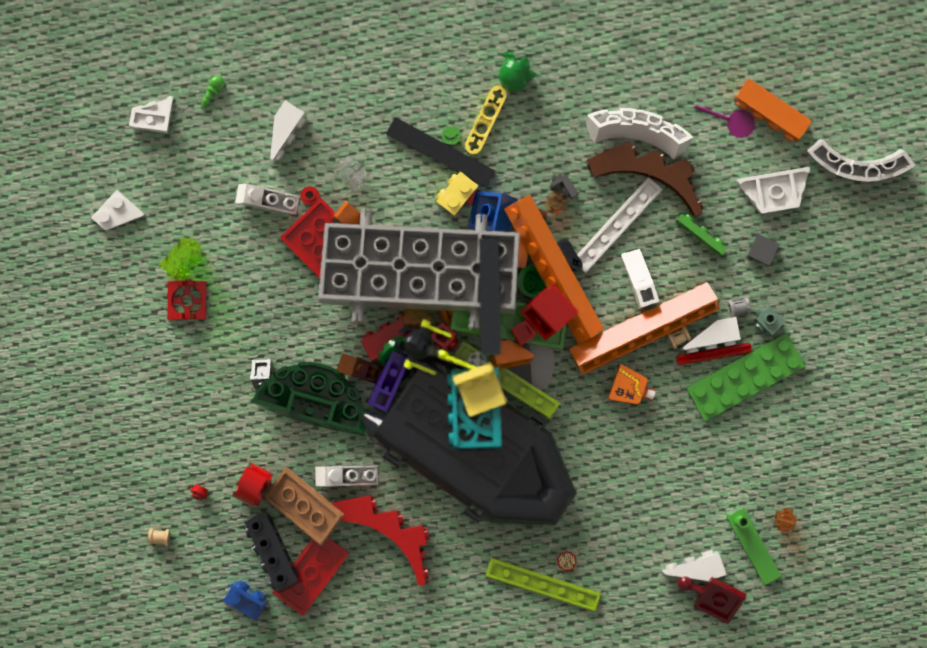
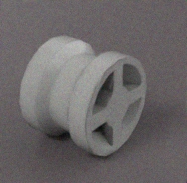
(476, 359)

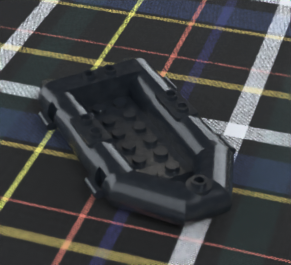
(508, 485)

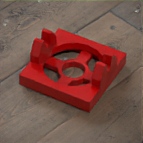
(200, 314)

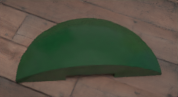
(313, 396)

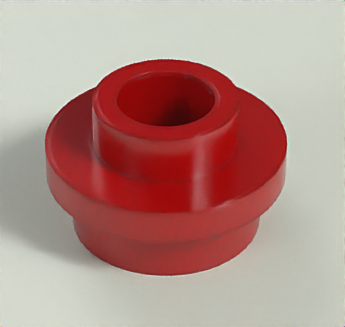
(314, 199)
(199, 492)

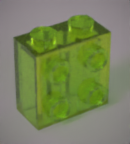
(182, 258)

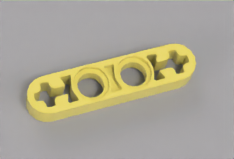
(487, 121)

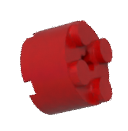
(252, 484)

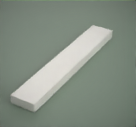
(618, 223)

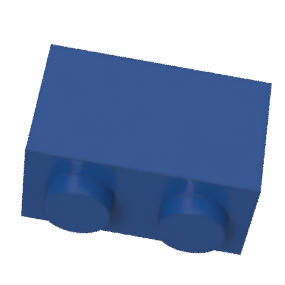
(493, 206)

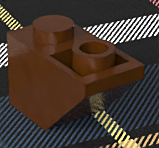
(359, 368)

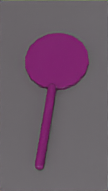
(739, 123)

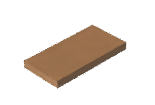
(304, 506)

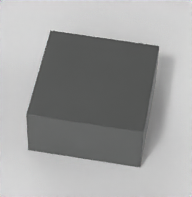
(763, 250)

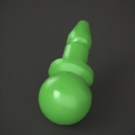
(216, 84)

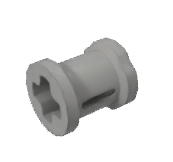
(739, 307)

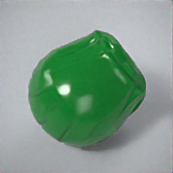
(514, 74)

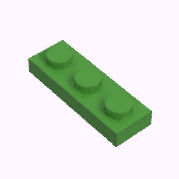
(701, 234)

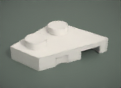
(152, 117)
(116, 212)

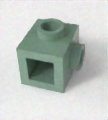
(768, 320)

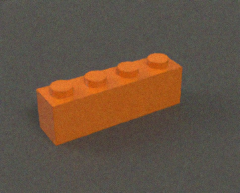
(772, 110)

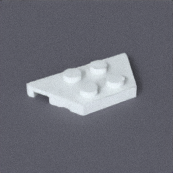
(775, 190)

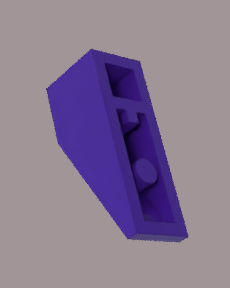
(388, 382)

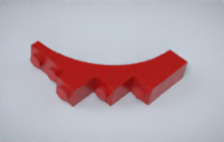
(408, 539)

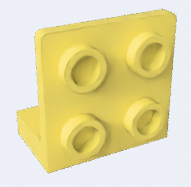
(480, 389)

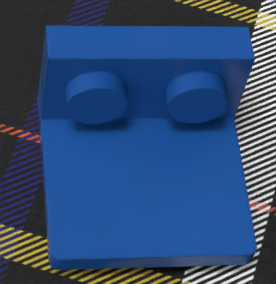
(246, 600)

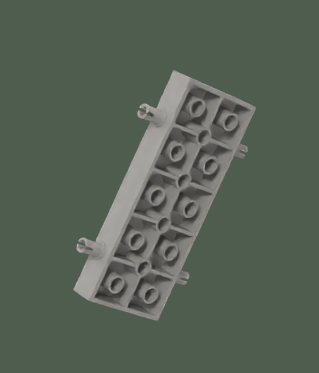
(412, 267)

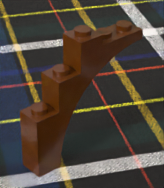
(674, 176)

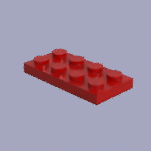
(315, 569)

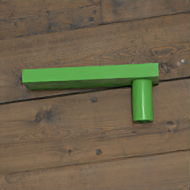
(753, 546)

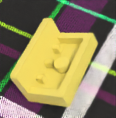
(456, 193)

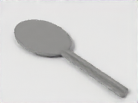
(542, 365)

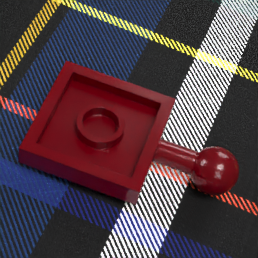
(715, 598)

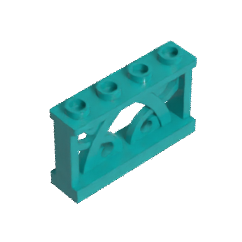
(492, 430)

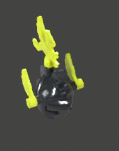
(421, 345)

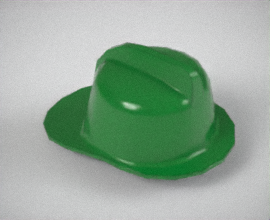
(530, 282)

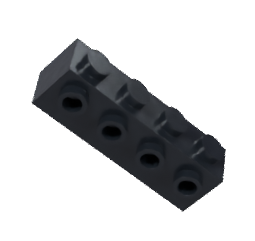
(272, 552)

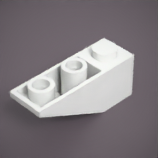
(285, 124)
(266, 199)
(640, 279)
(719, 332)
(346, 475)
(700, 568)

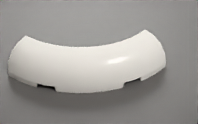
(639, 126)
(860, 170)

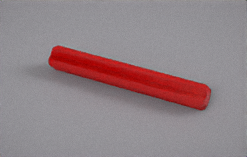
(713, 353)

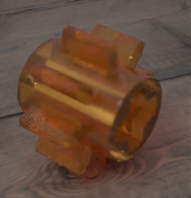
(559, 199)
(785, 519)

